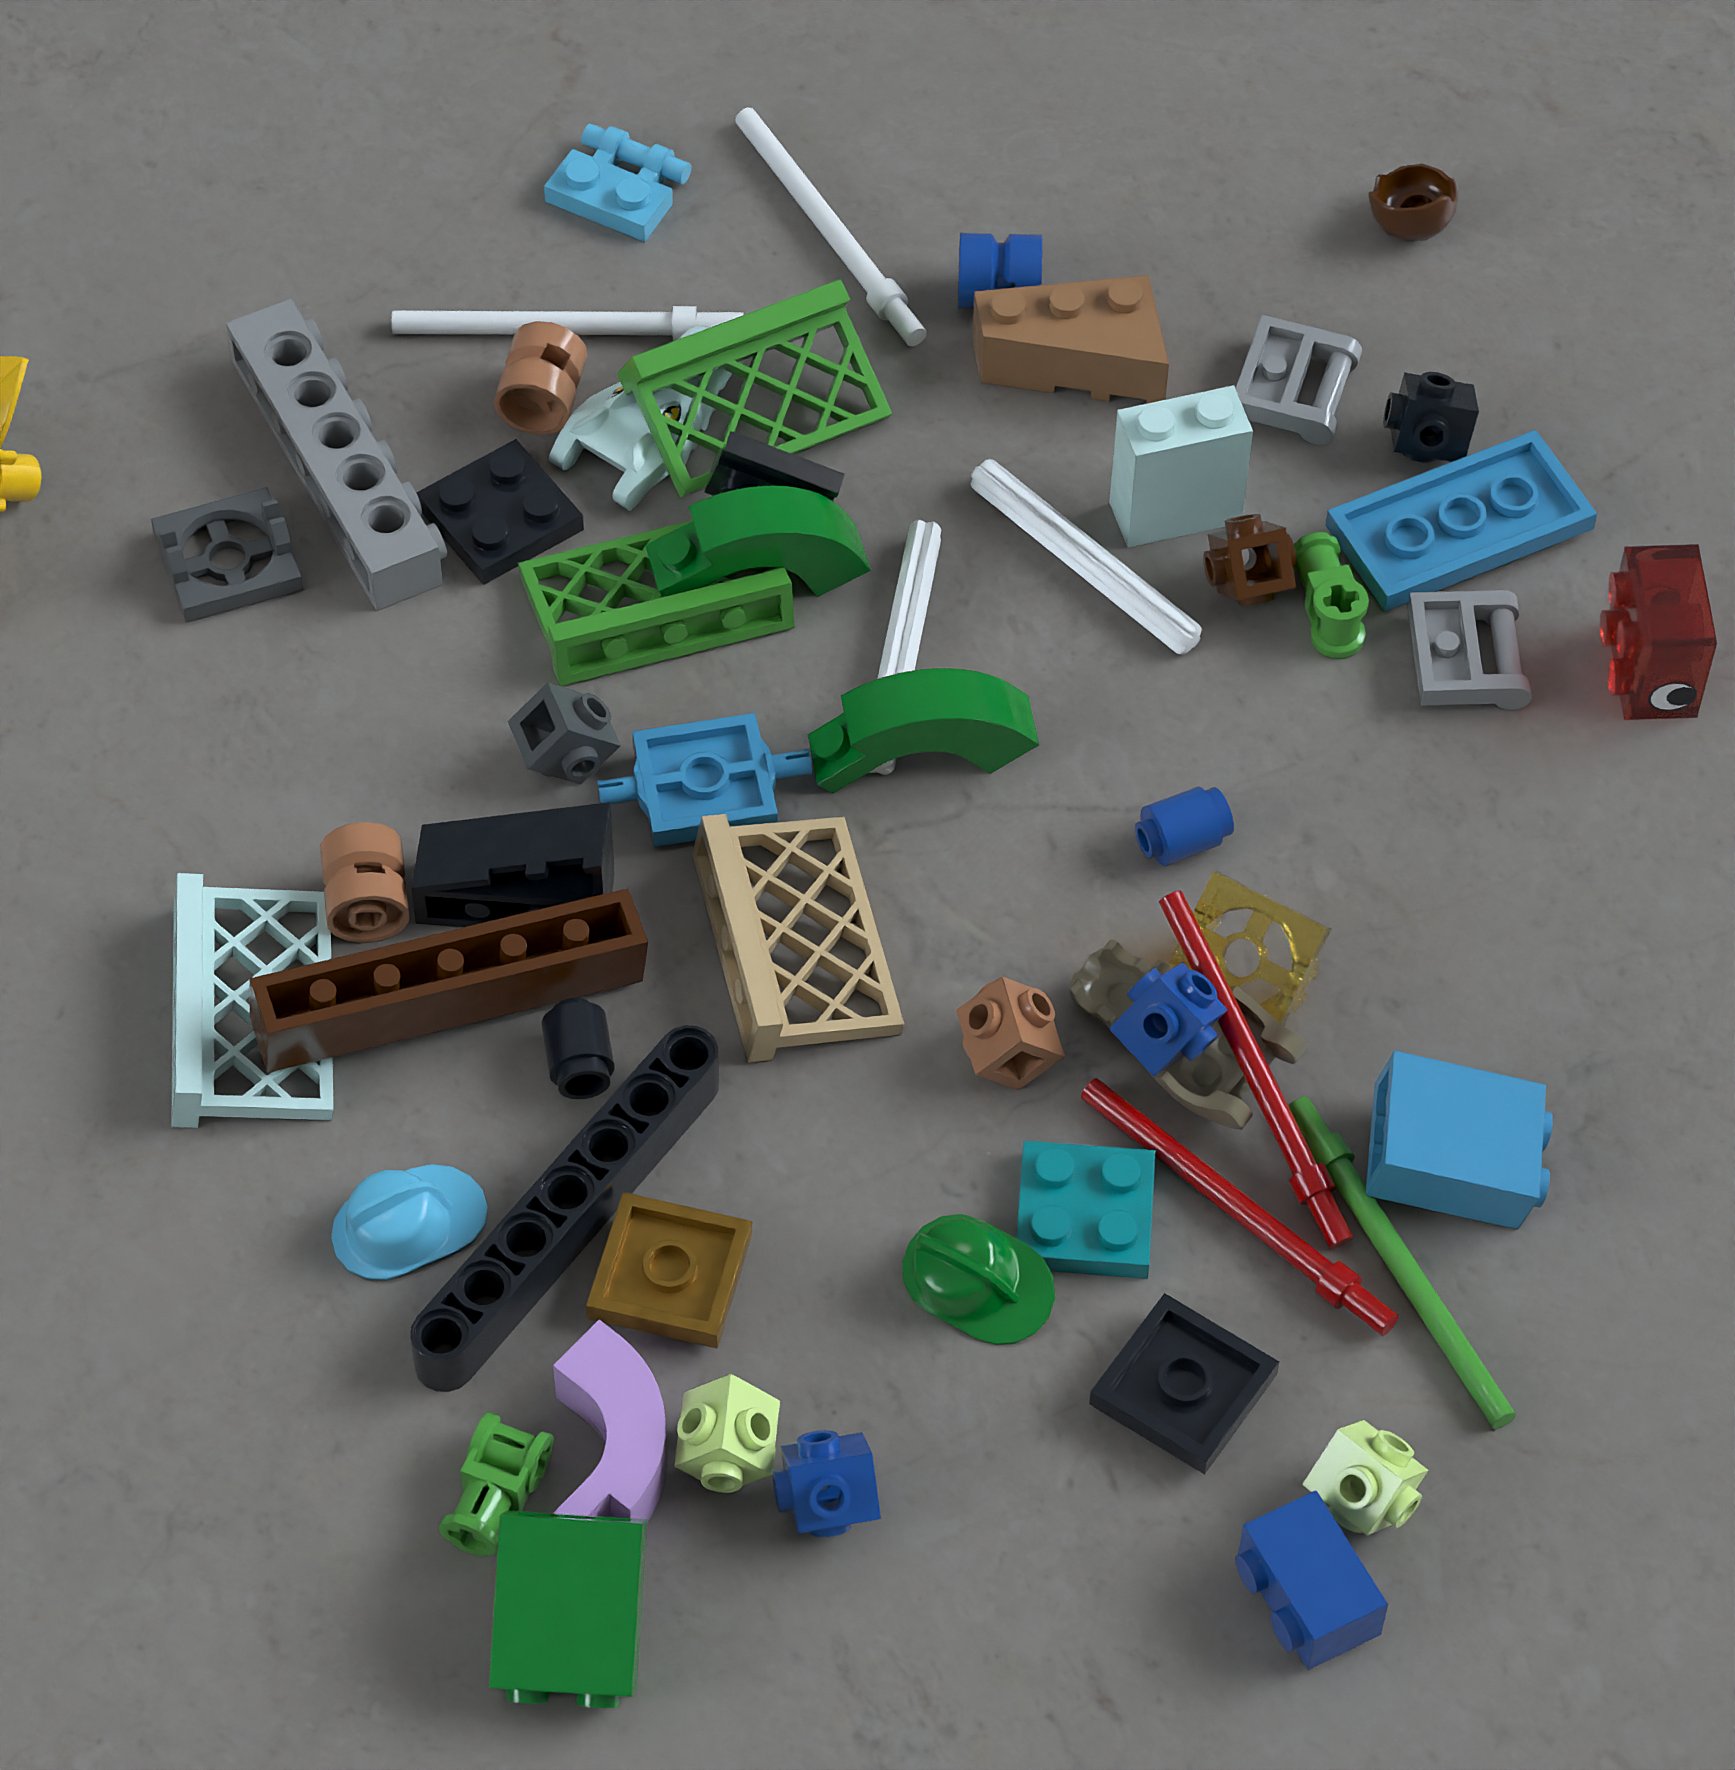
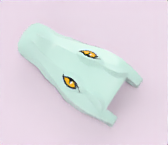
(617, 432)

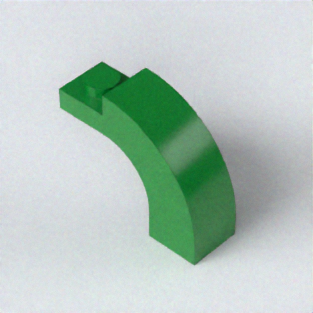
(760, 530)
(923, 712)

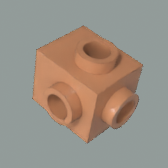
(1010, 1033)

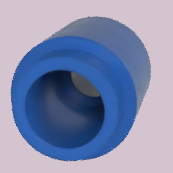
(1184, 825)

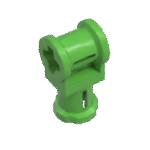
(1332, 597)
(496, 1477)

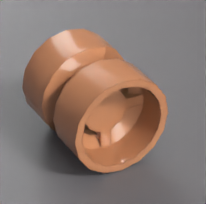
(540, 378)
(364, 882)

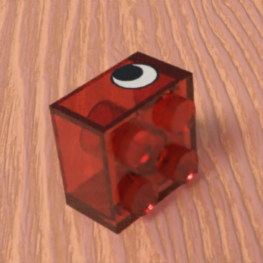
(1659, 632)

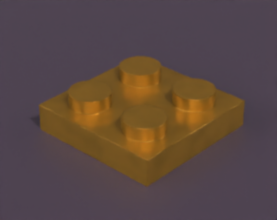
(669, 1270)

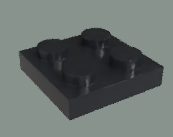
(500, 511)
(1184, 1383)

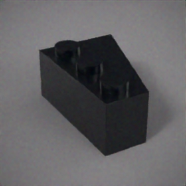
(511, 864)

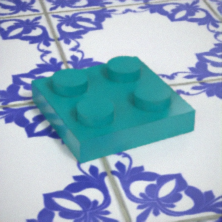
(1087, 1207)

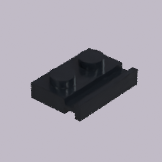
(754, 464)

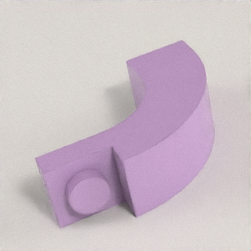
(621, 1400)

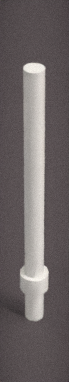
(882, 294)
(579, 322)

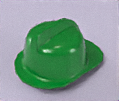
(978, 1279)

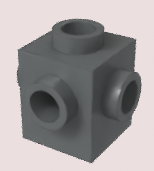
(564, 733)

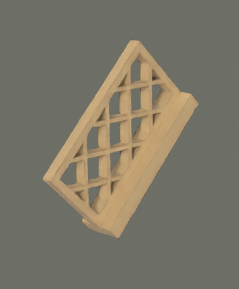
(745, 953)

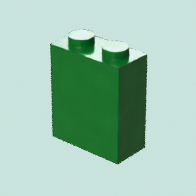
(567, 1607)

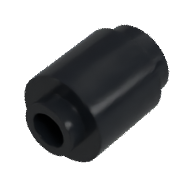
(578, 1048)

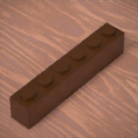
(447, 980)

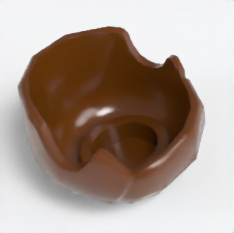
(1414, 201)

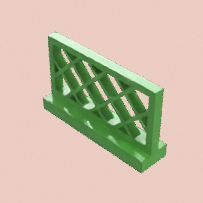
(745, 338)
(656, 628)

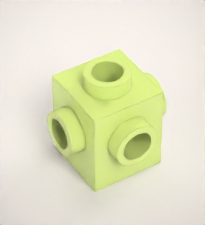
(727, 1434)
(1367, 1478)

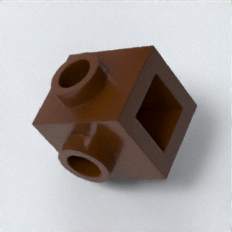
(1269, 562)

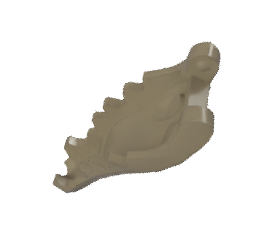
(1212, 1081)

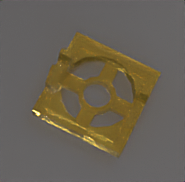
(1304, 934)

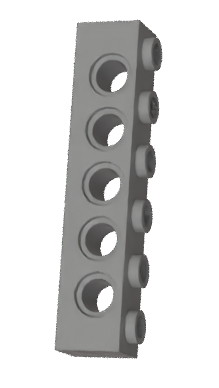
(336, 454)

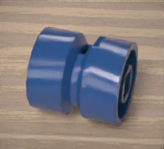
(997, 265)

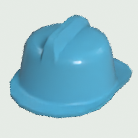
(407, 1220)

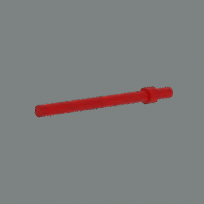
(1309, 1180)
(1333, 1282)

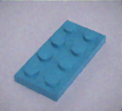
(1460, 519)

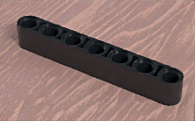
(565, 1232)

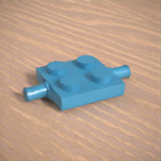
(703, 772)

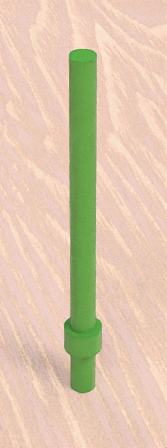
(1338, 1158)

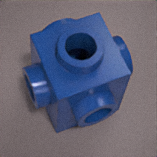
(1169, 1017)
(827, 1483)

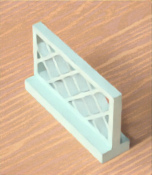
(194, 1001)

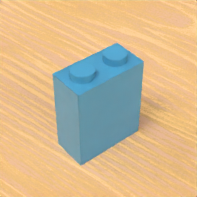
(1458, 1140)

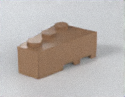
(1073, 336)

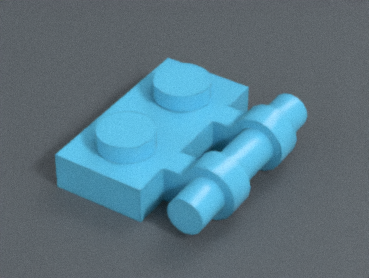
(610, 194)

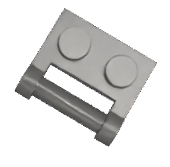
(1277, 371)
(1449, 650)

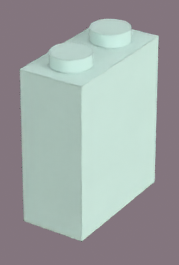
(1180, 465)

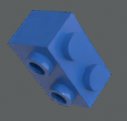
(1310, 1580)

